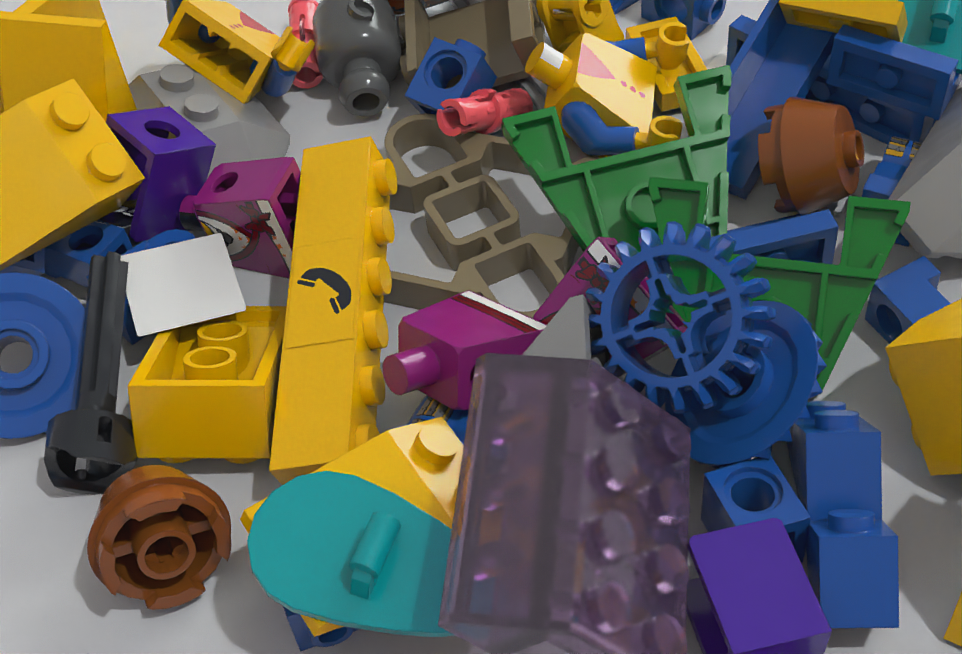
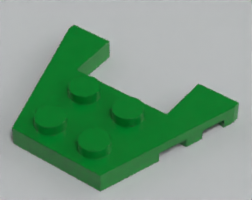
(613, 192)
(821, 292)

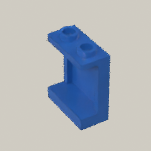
(892, 72)

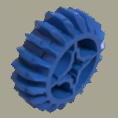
(665, 289)

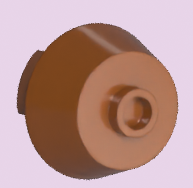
(810, 154)
(158, 536)

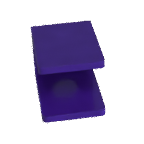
(169, 165)
(753, 593)

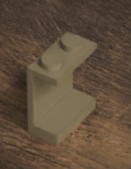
(500, 28)

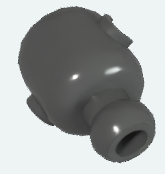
(358, 51)

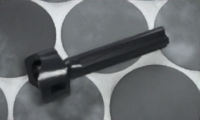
(94, 427)

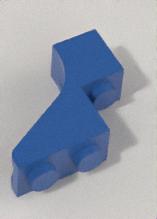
(848, 543)

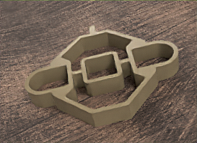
(461, 190)

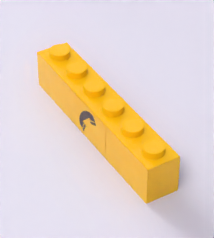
(334, 308)

